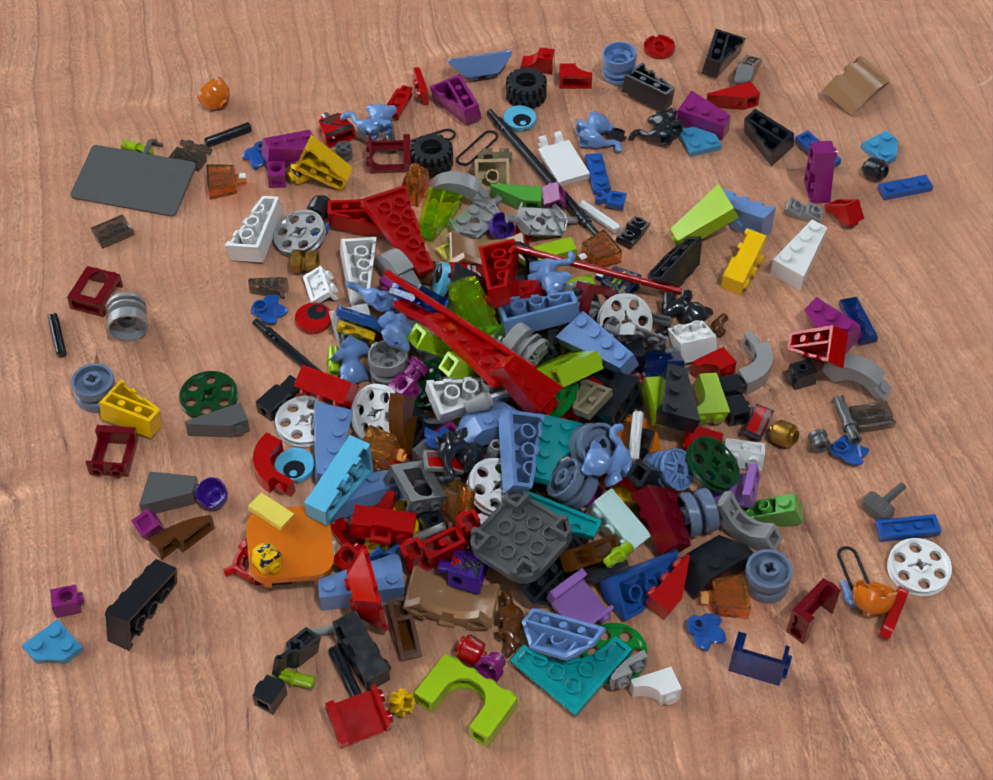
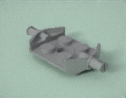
(480, 212)
(552, 219)
(631, 332)

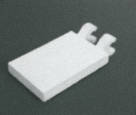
(562, 160)

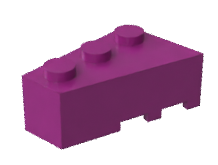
(457, 99)
(703, 115)
(285, 147)
(820, 171)
(822, 314)

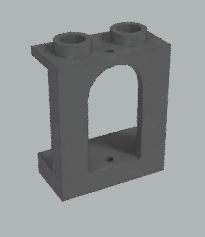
(404, 473)

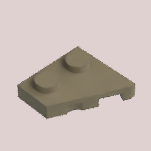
(590, 398)

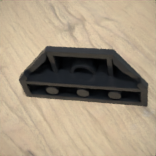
(678, 263)
(714, 560)
(538, 590)

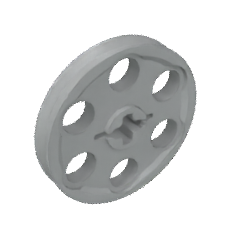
(302, 226)

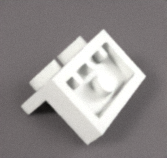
(320, 285)
(746, 452)

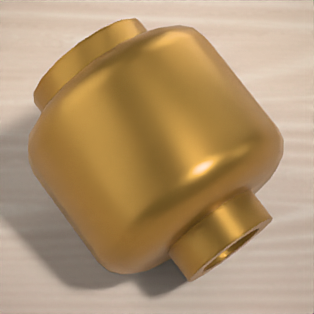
(784, 433)

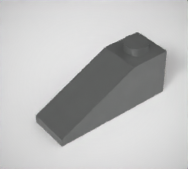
(747, 69)
(220, 423)

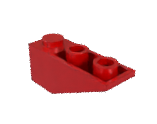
(735, 97)
(670, 591)

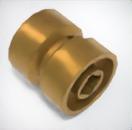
(304, 261)

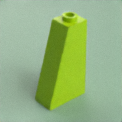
(705, 217)

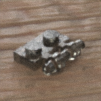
(186, 153)

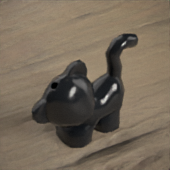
(665, 127)
(683, 306)
(453, 444)

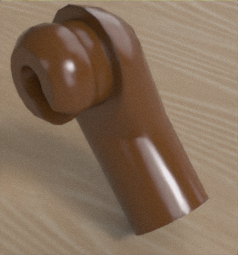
(717, 325)

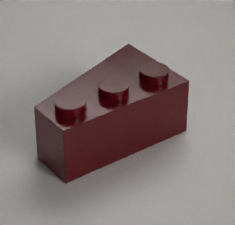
(664, 518)

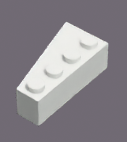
(256, 234)
(799, 255)
(358, 264)
(449, 395)

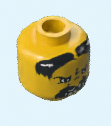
(295, 176)
(267, 558)

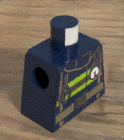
(618, 284)

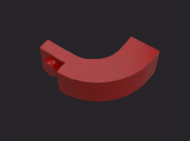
(264, 458)

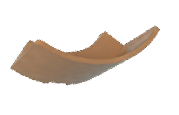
(855, 85)
(466, 249)
(450, 606)

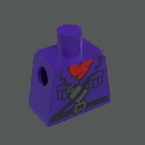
(464, 571)

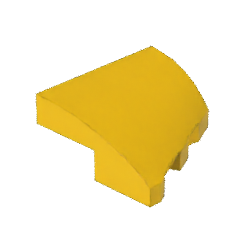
(358, 332)

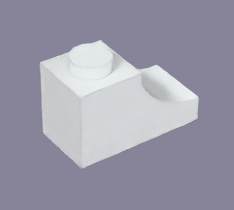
(657, 685)

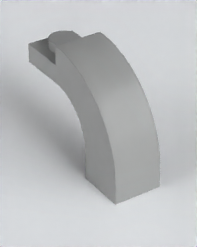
(459, 183)
(397, 263)
(861, 371)
(757, 373)
(744, 528)

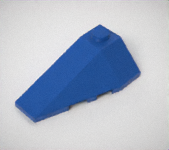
(628, 588)

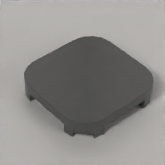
(521, 538)

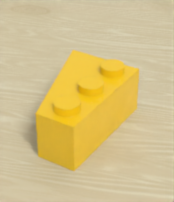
(323, 164)
(745, 263)
(128, 409)

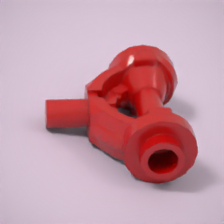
(238, 566)

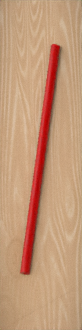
(601, 270)
(451, 315)

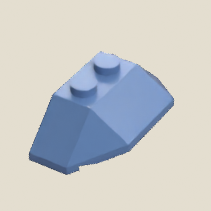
(481, 64)
(484, 425)
(560, 635)

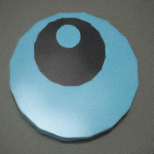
(520, 118)
(441, 279)
(296, 464)

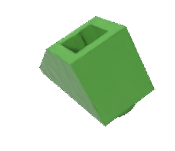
(516, 194)
(781, 510)

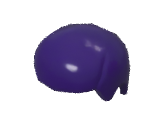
(499, 227)
(211, 493)

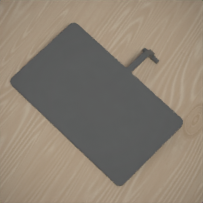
(133, 179)

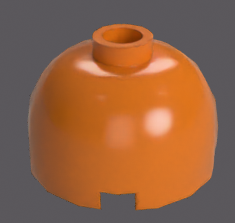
(214, 94)
(873, 597)

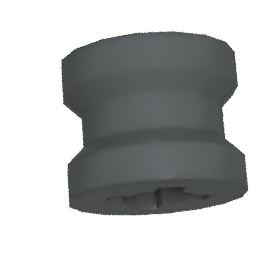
(344, 150)
(819, 440)

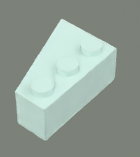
(618, 520)

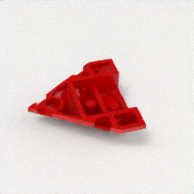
(365, 590)

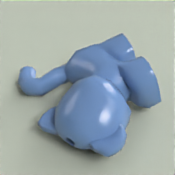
(378, 121)
(590, 132)
(547, 277)
(379, 299)
(396, 331)
(348, 353)
(600, 462)

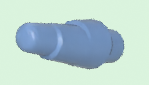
(847, 593)

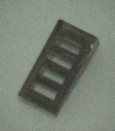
(269, 286)

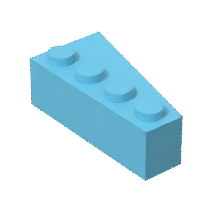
(340, 480)

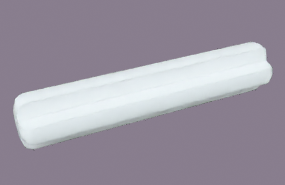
(600, 217)
(635, 436)

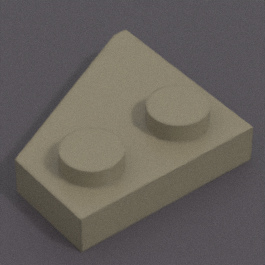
(488, 154)

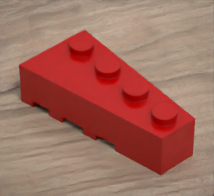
(499, 269)

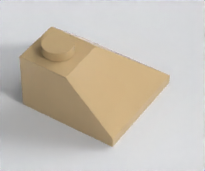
(492, 172)

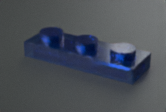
(853, 309)

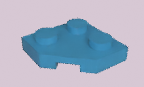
(699, 141)
(881, 146)
(53, 645)

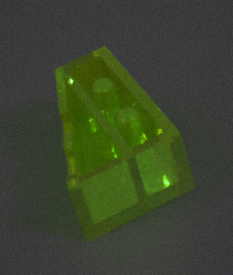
(436, 212)
(471, 304)

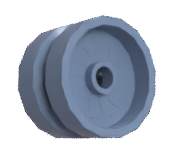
(91, 385)
(583, 436)
(571, 485)
(699, 511)
(768, 576)

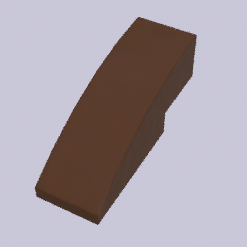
(401, 420)
(180, 536)
(588, 553)
(404, 629)

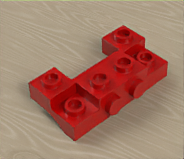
(442, 545)

